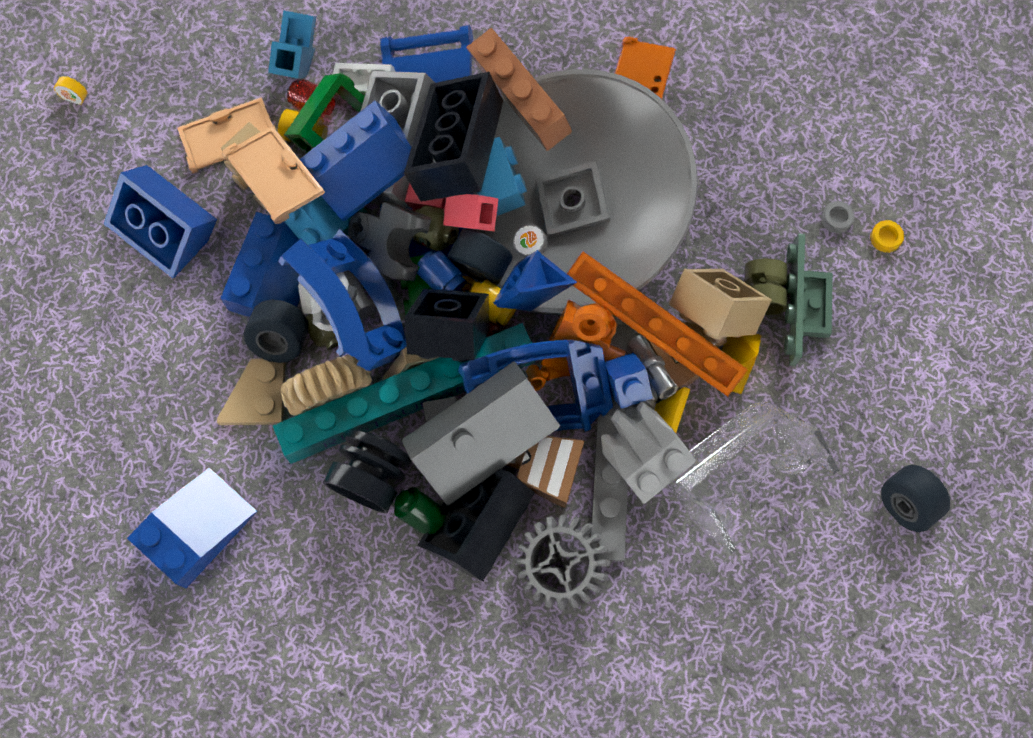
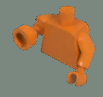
(584, 324)

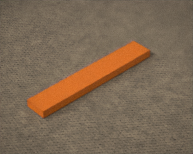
(656, 324)

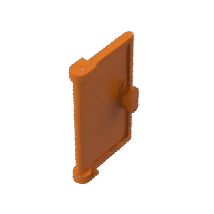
(645, 63)

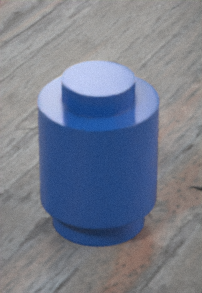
(440, 272)

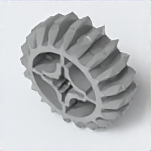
(568, 576)

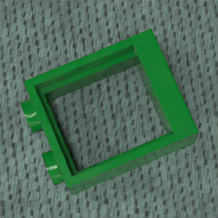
(301, 130)

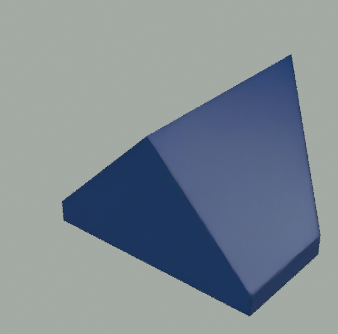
(532, 283)

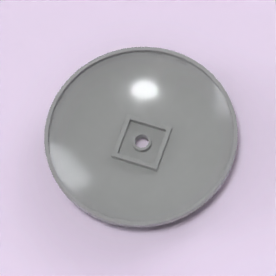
(626, 164)

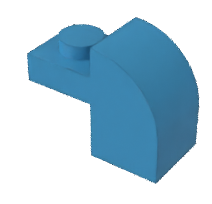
(294, 50)

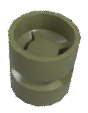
(769, 278)

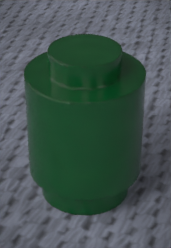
(419, 511)

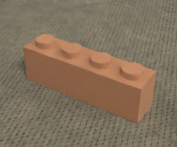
(520, 89)

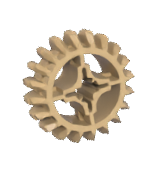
(323, 384)

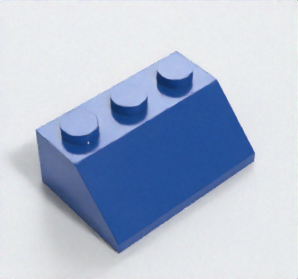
(359, 160)
(158, 219)
(257, 272)

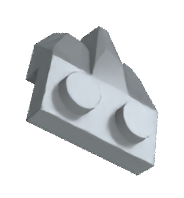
(646, 452)

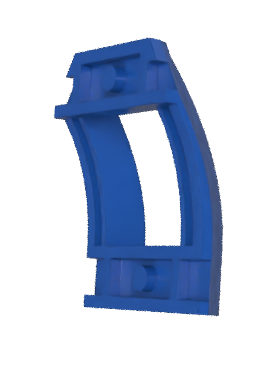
(318, 269)
(586, 372)

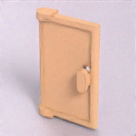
(204, 138)
(266, 168)

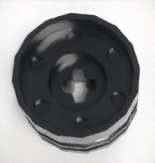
(370, 465)

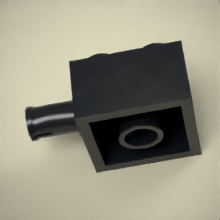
(447, 324)

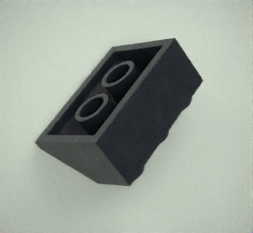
(479, 524)

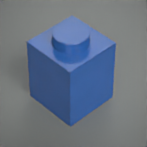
(628, 380)

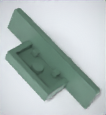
(809, 302)

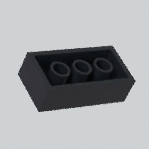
(454, 137)

